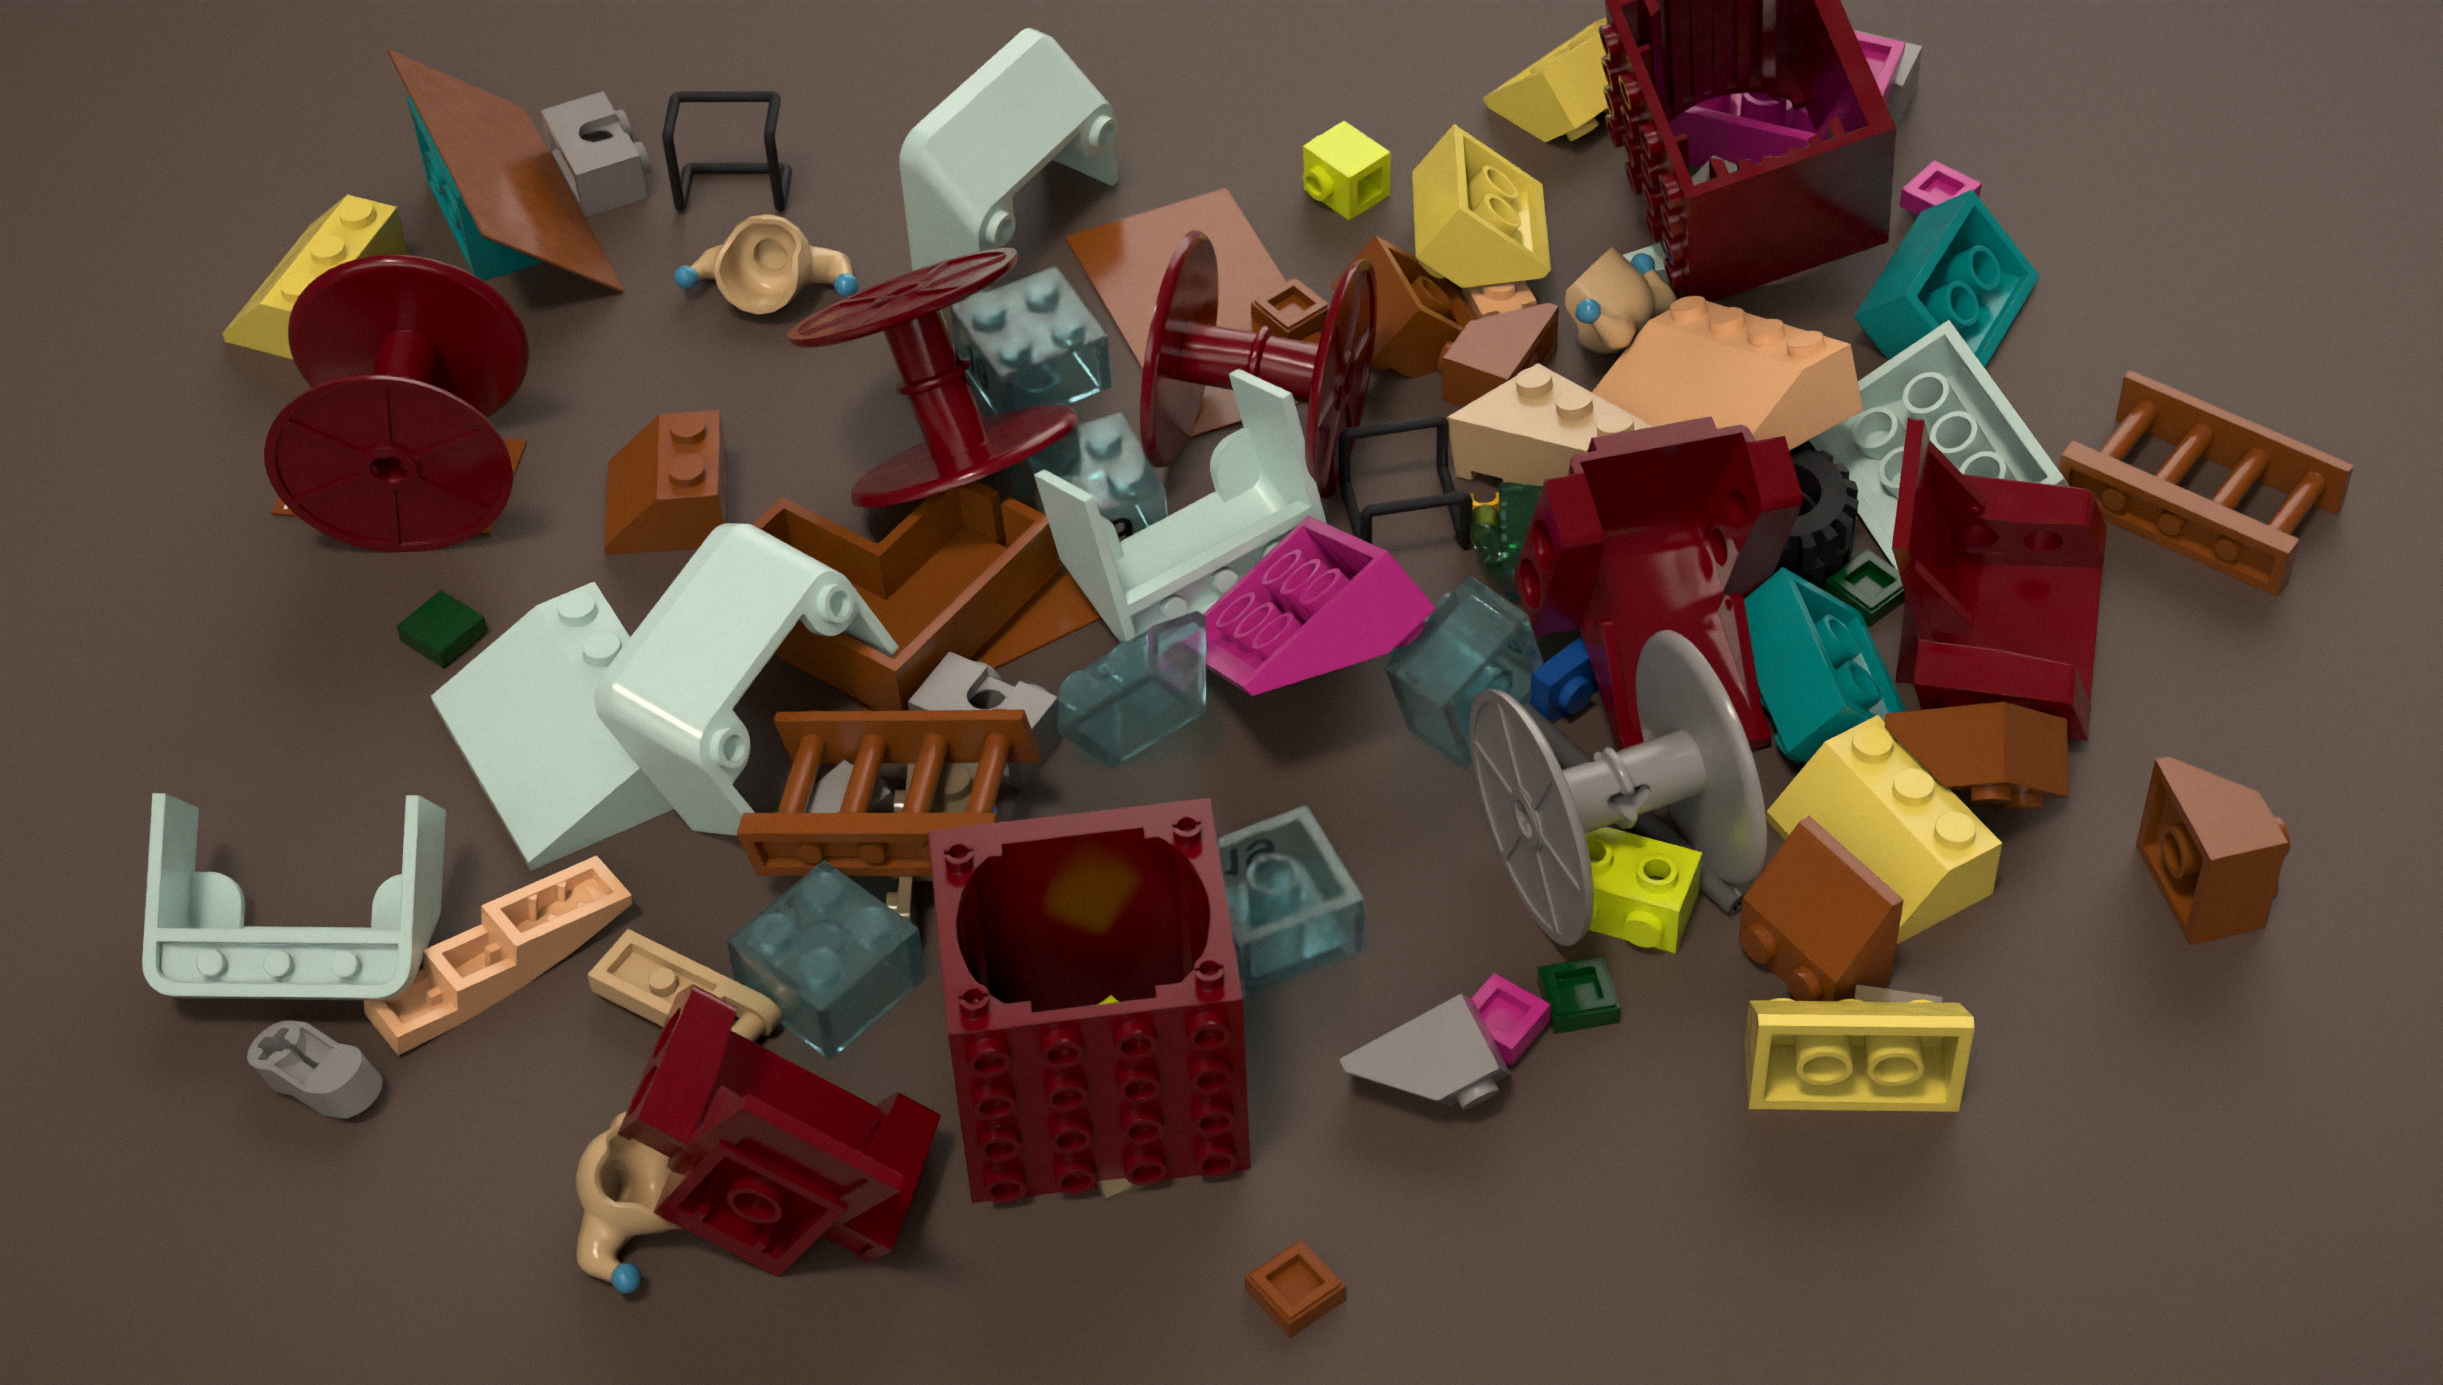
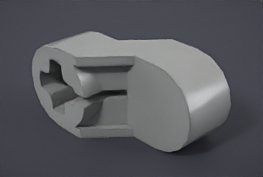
(315, 1069)

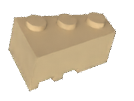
(1531, 428)

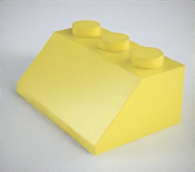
(1558, 91)
(1477, 215)
(342, 234)
(1895, 823)
(1857, 1055)

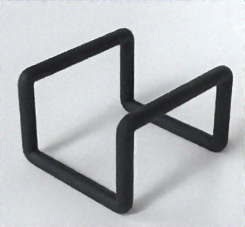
(778, 171)
(1458, 502)

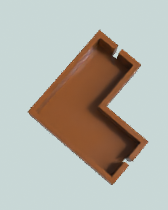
(930, 582)

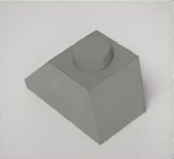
(1435, 1056)

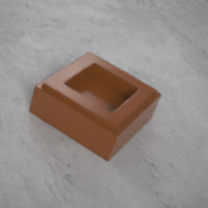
(1290, 310)
(1295, 1288)

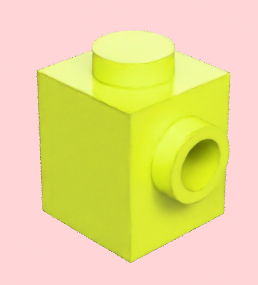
(1346, 170)

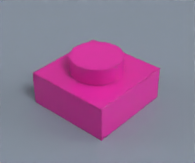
(1934, 186)
(1511, 1015)

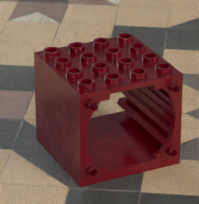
(1766, 215)
(1040, 932)

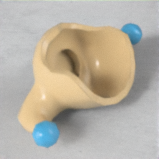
(768, 265)
(1616, 301)
(618, 1191)

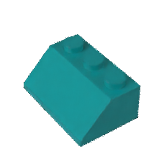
(484, 257)
(1954, 269)
(1814, 664)

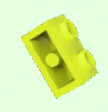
(1642, 887)

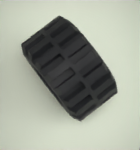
(1827, 519)

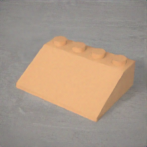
(1736, 370)

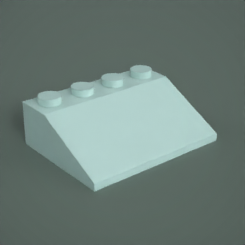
(1963, 415)
(534, 731)

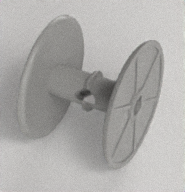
(1690, 762)

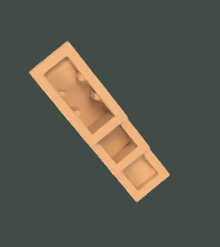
(512, 947)

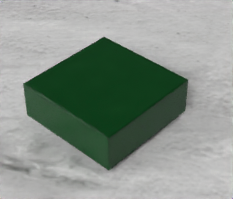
(1868, 586)
(442, 628)
(1579, 994)

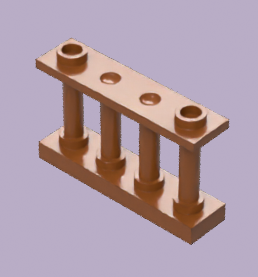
(2186, 521)
(881, 843)

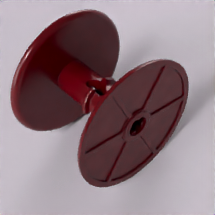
(1191, 352)
(396, 422)
(957, 440)

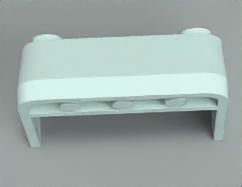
(993, 139)
(1204, 547)
(701, 650)
(203, 950)

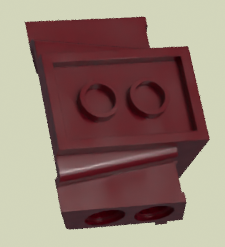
(1659, 538)
(1996, 587)
(769, 1149)

